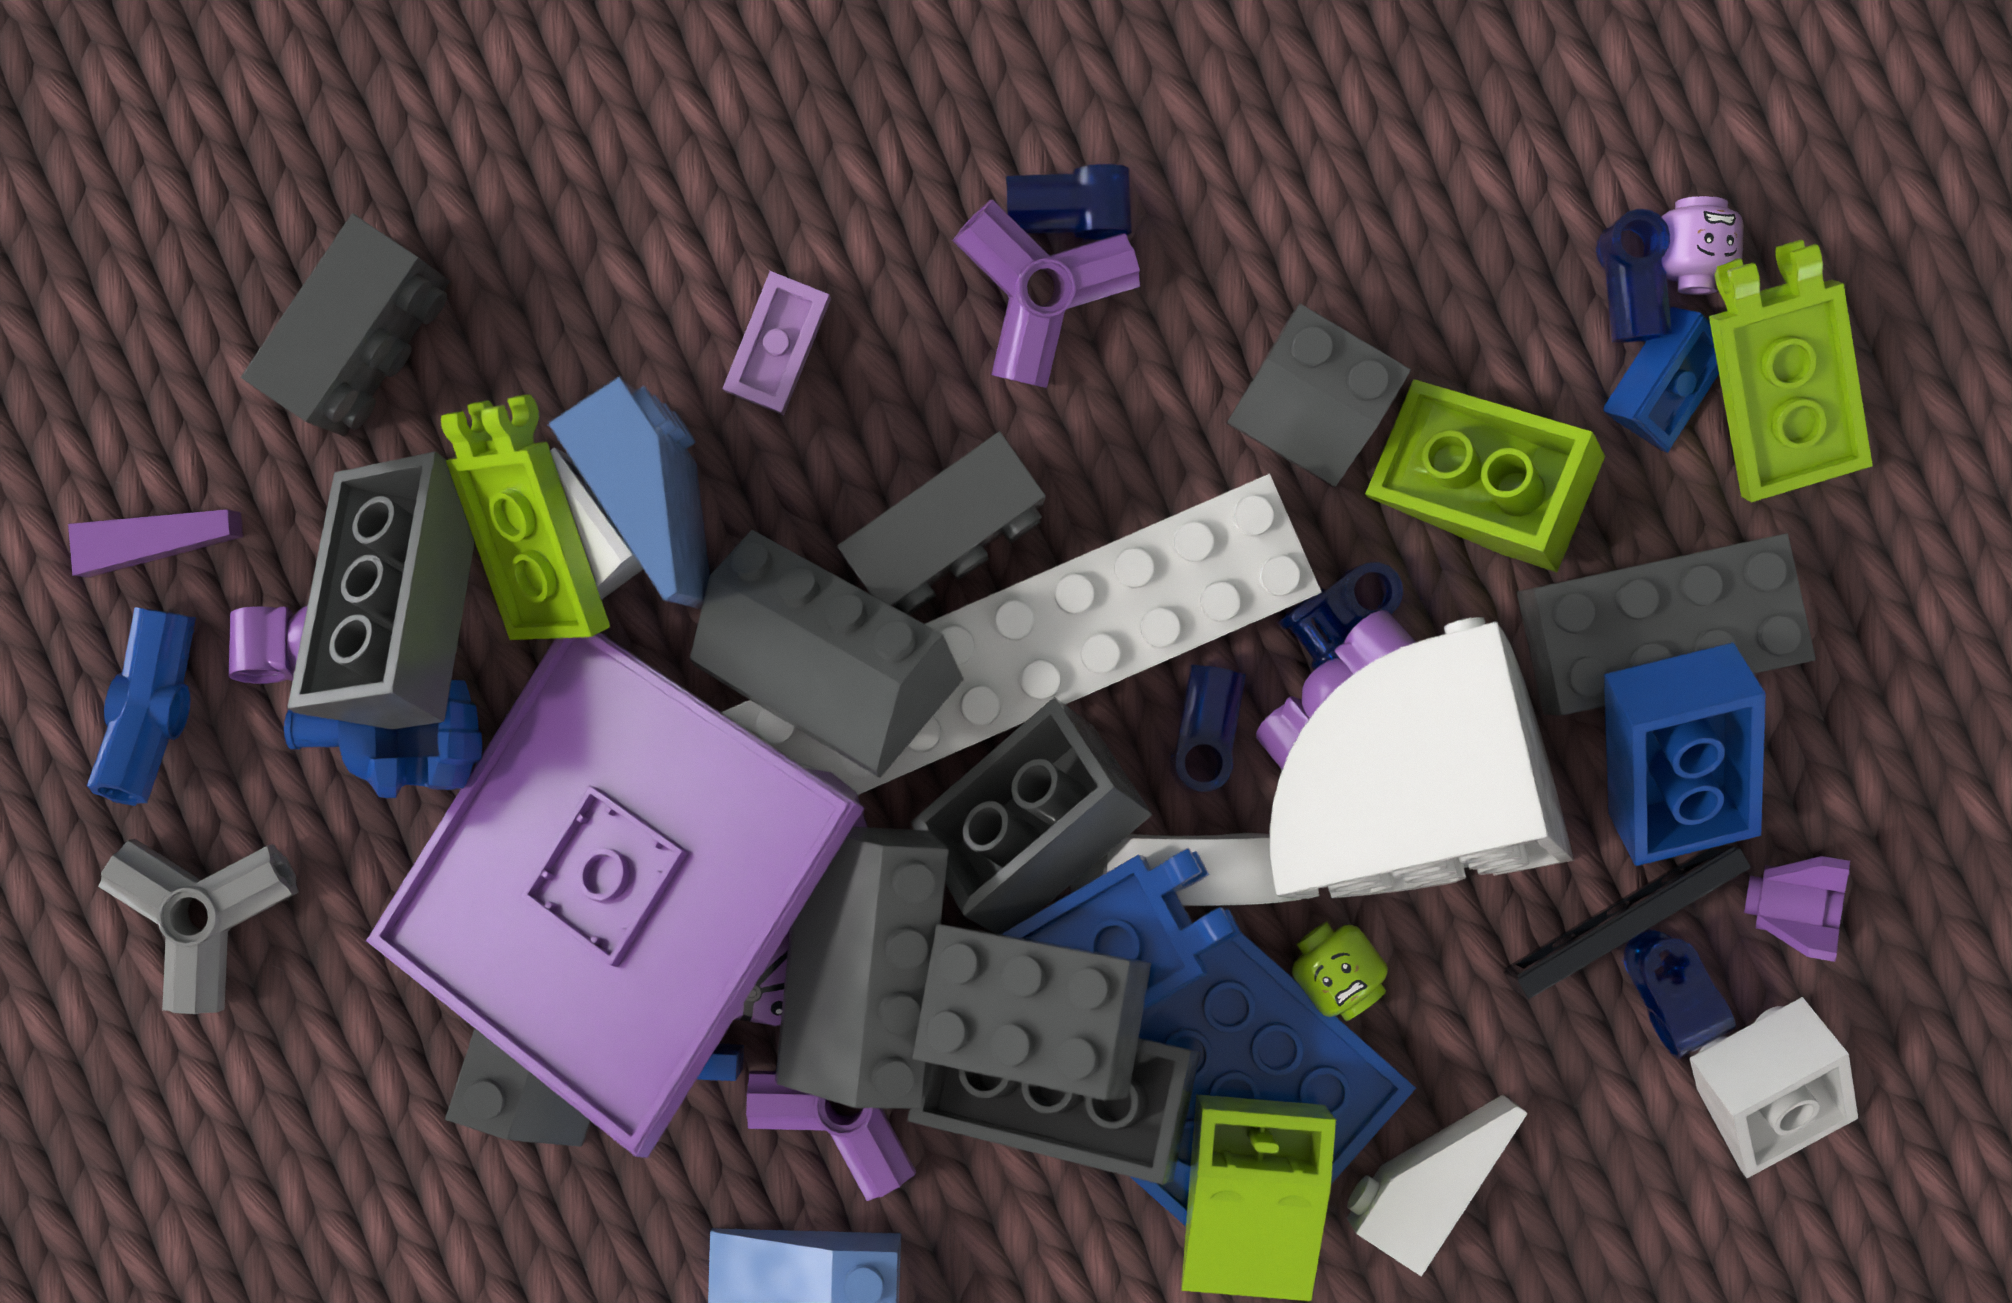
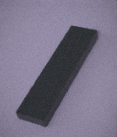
(1625, 919)

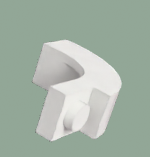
(1236, 864)

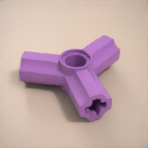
(1078, 275)
(862, 1138)

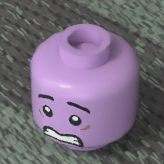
(1701, 238)

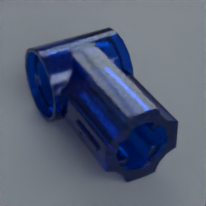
(1088, 202)
(1635, 284)
(1208, 721)

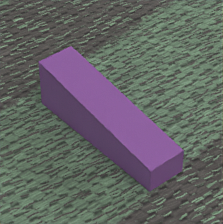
(128, 542)

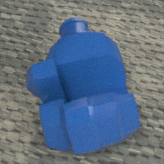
(387, 759)

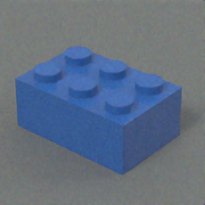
(1685, 753)

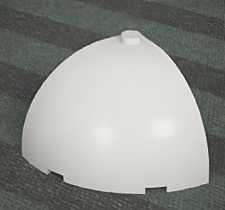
(1418, 775)

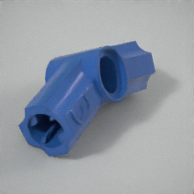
(144, 706)

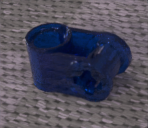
(1338, 611)
(1680, 1000)

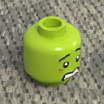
(1339, 970)

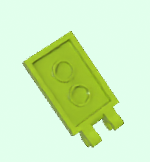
(1788, 375)
(522, 523)

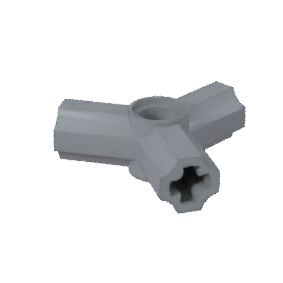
(163, 893)

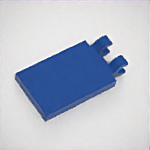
(1140, 918)

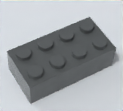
(1664, 611)
(1122, 1135)

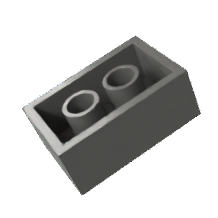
(347, 329)
(945, 526)
(1032, 817)
(1032, 1012)

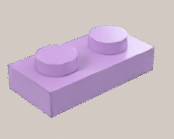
(776, 343)

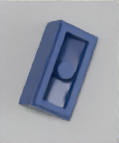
(1666, 381)

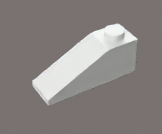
(1427, 1188)

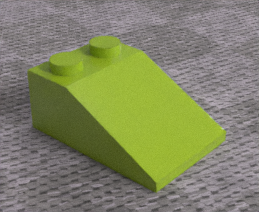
(1488, 473)

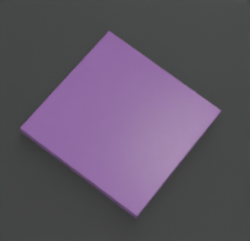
(613, 883)

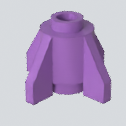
(1801, 904)

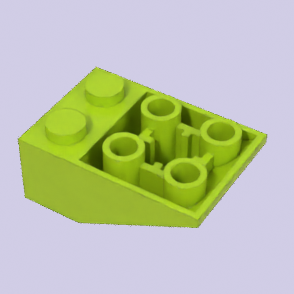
(1257, 1197)

